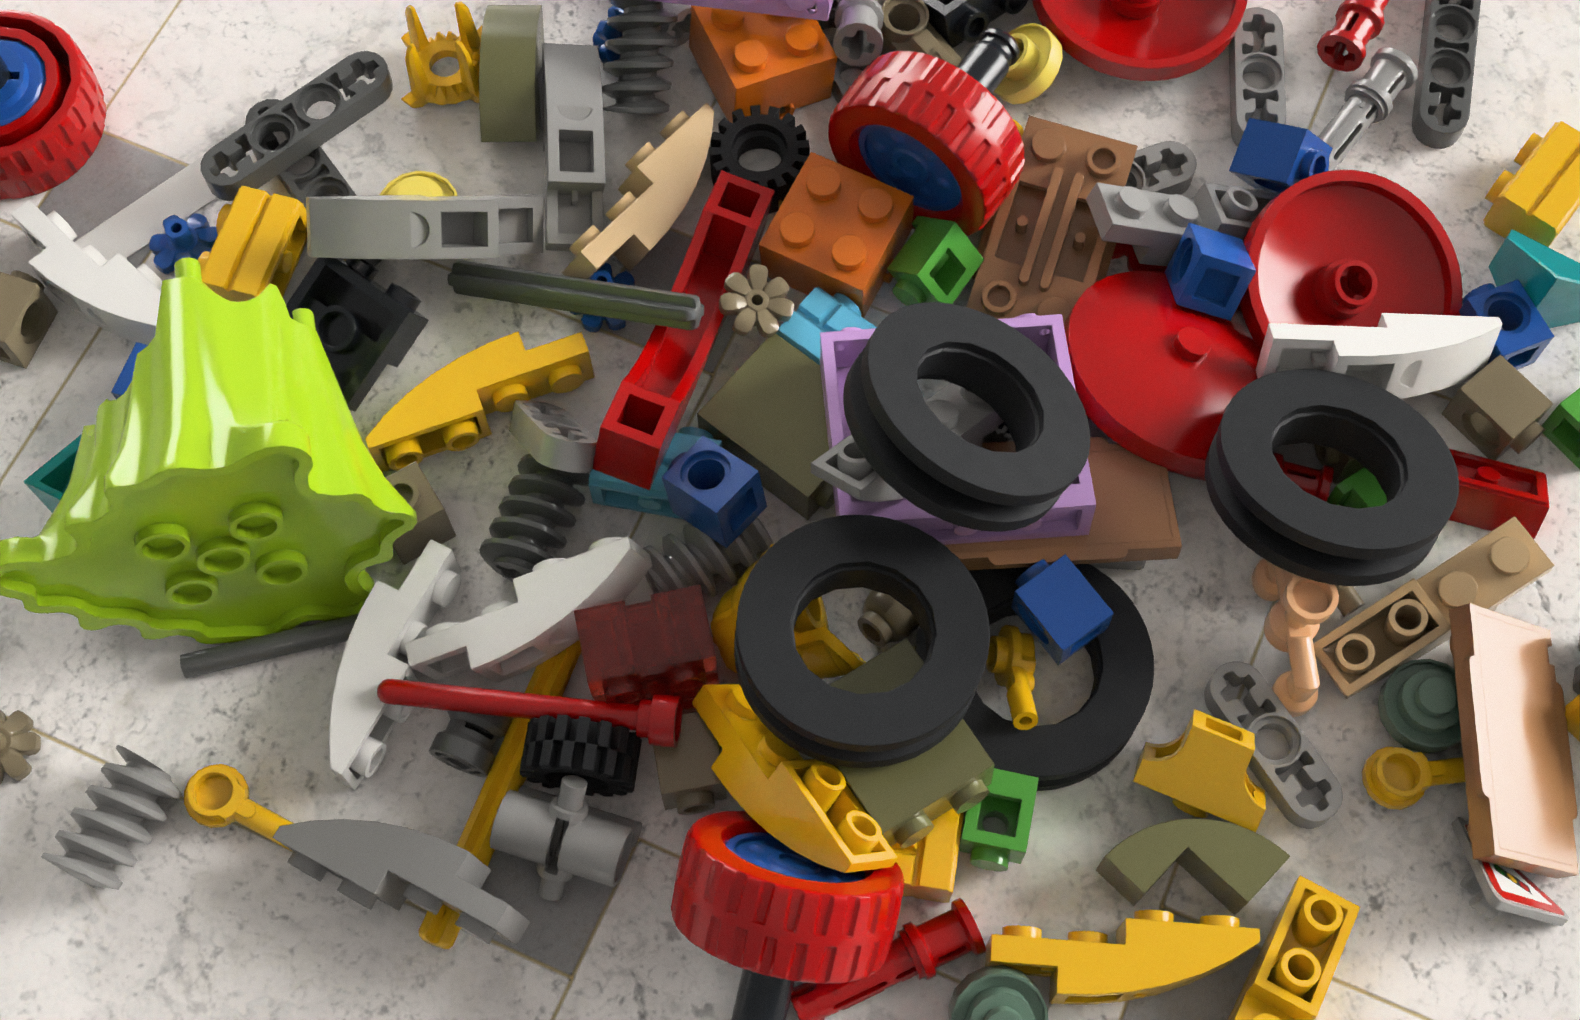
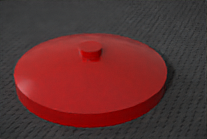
(1142, 36)
(1345, 253)
(1156, 369)

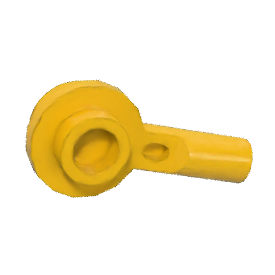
(1013, 664)
(1400, 777)
(221, 796)

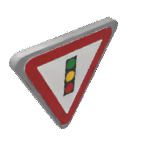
(1504, 888)

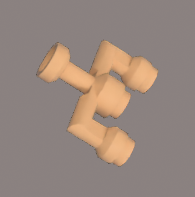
(1292, 627)

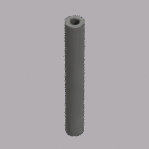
(267, 646)

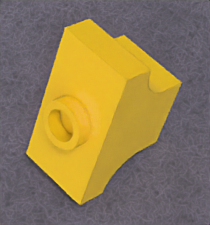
(1206, 771)

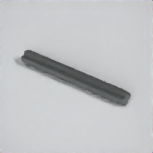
(577, 295)

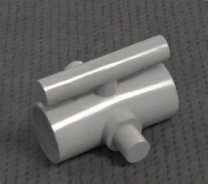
(564, 836)

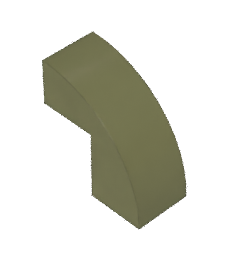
(509, 73)
(1218, 854)

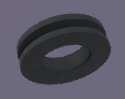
(935, 464)
(1304, 532)
(834, 722)
(1102, 727)

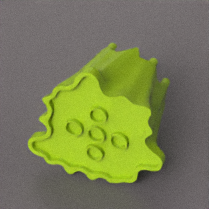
(216, 486)

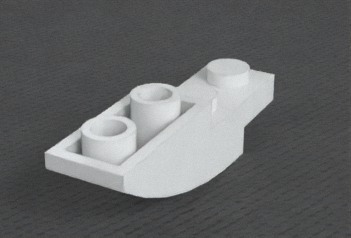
(100, 290)
(1401, 354)
(542, 623)
(379, 653)

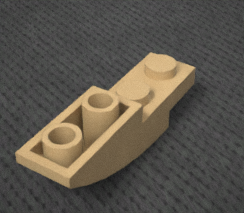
(651, 198)
(1417, 613)

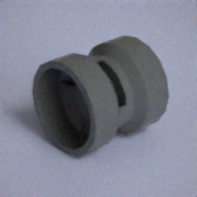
(469, 741)

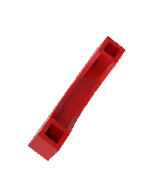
(667, 371)

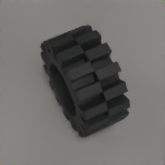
(760, 132)
(582, 748)

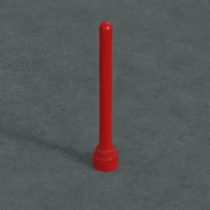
(652, 719)

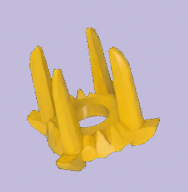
(423, 53)

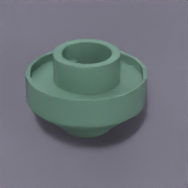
(1421, 706)
(997, 995)

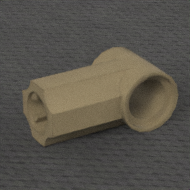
(919, 33)

